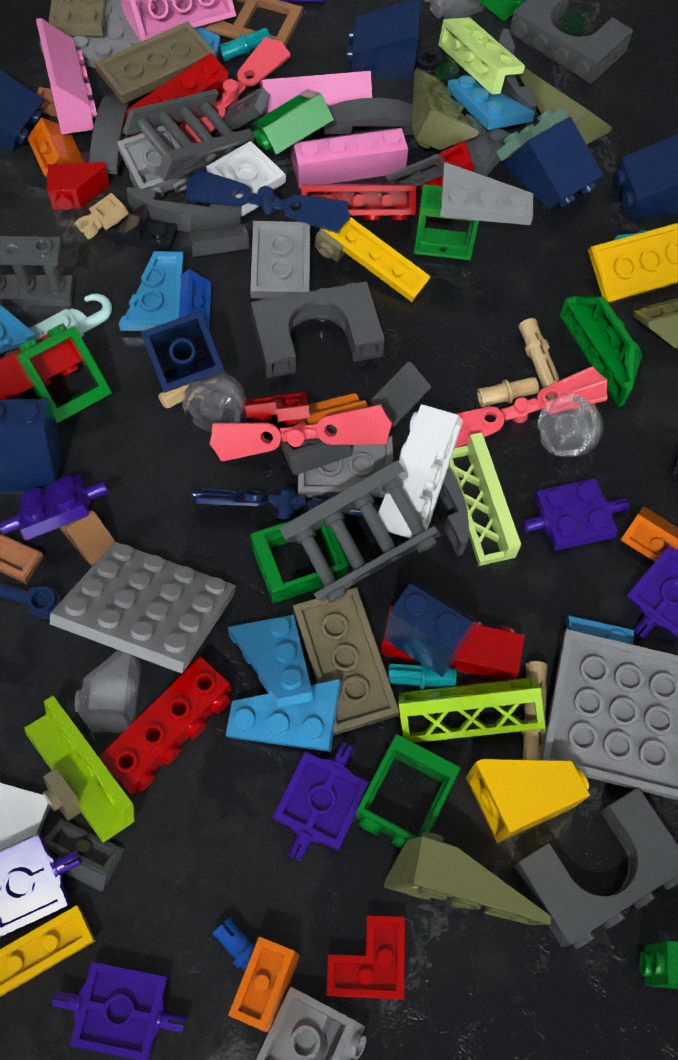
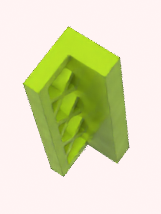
(471, 697)
(97, 791)

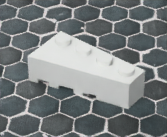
(426, 461)

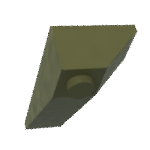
(549, 97)
(437, 116)
(439, 871)

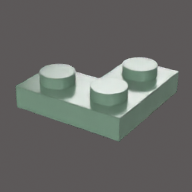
(515, 141)

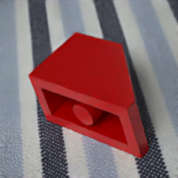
(75, 184)

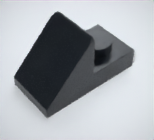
(145, 233)

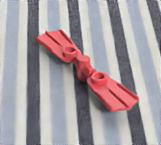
(260, 63)
(585, 384)
(353, 427)

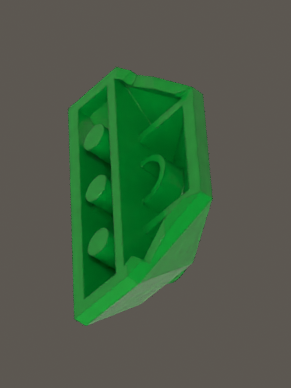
(603, 342)

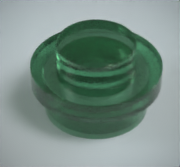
(575, 23)
(447, 70)

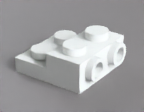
(249, 167)

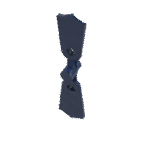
(315, 211)
(286, 501)

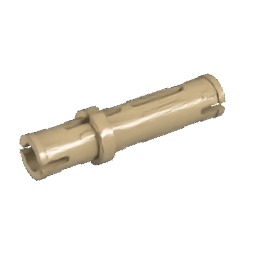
(537, 349)
(534, 739)

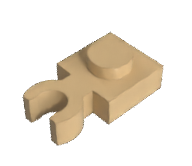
(103, 214)

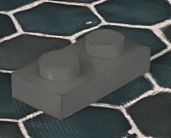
(247, 109)

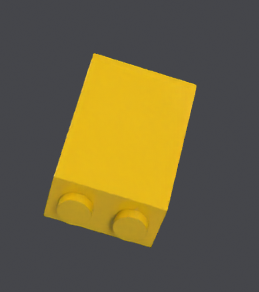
(525, 792)

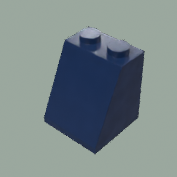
(386, 41)
(18, 112)
(556, 165)
(650, 179)
(182, 351)
(28, 445)
(429, 627)

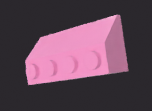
(157, 16)
(67, 80)
(333, 87)
(349, 156)

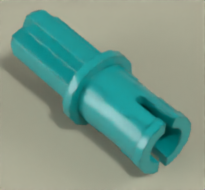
(243, 44)
(420, 676)

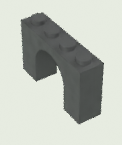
(582, 55)
(345, 305)
(651, 863)

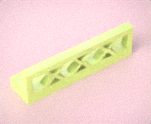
(478, 53)
(494, 502)

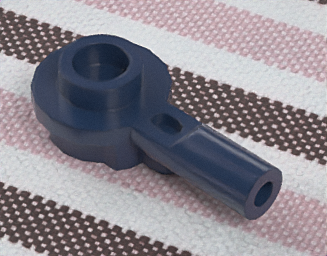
(40, 600)

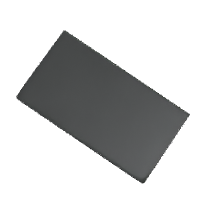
(419, 172)
(219, 240)
(402, 393)
(314, 453)
(97, 857)

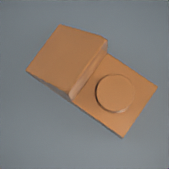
(89, 537)

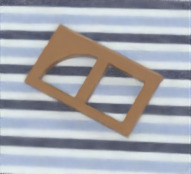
(234, 30)

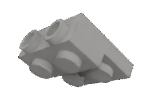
(144, 162)
(311, 1032)

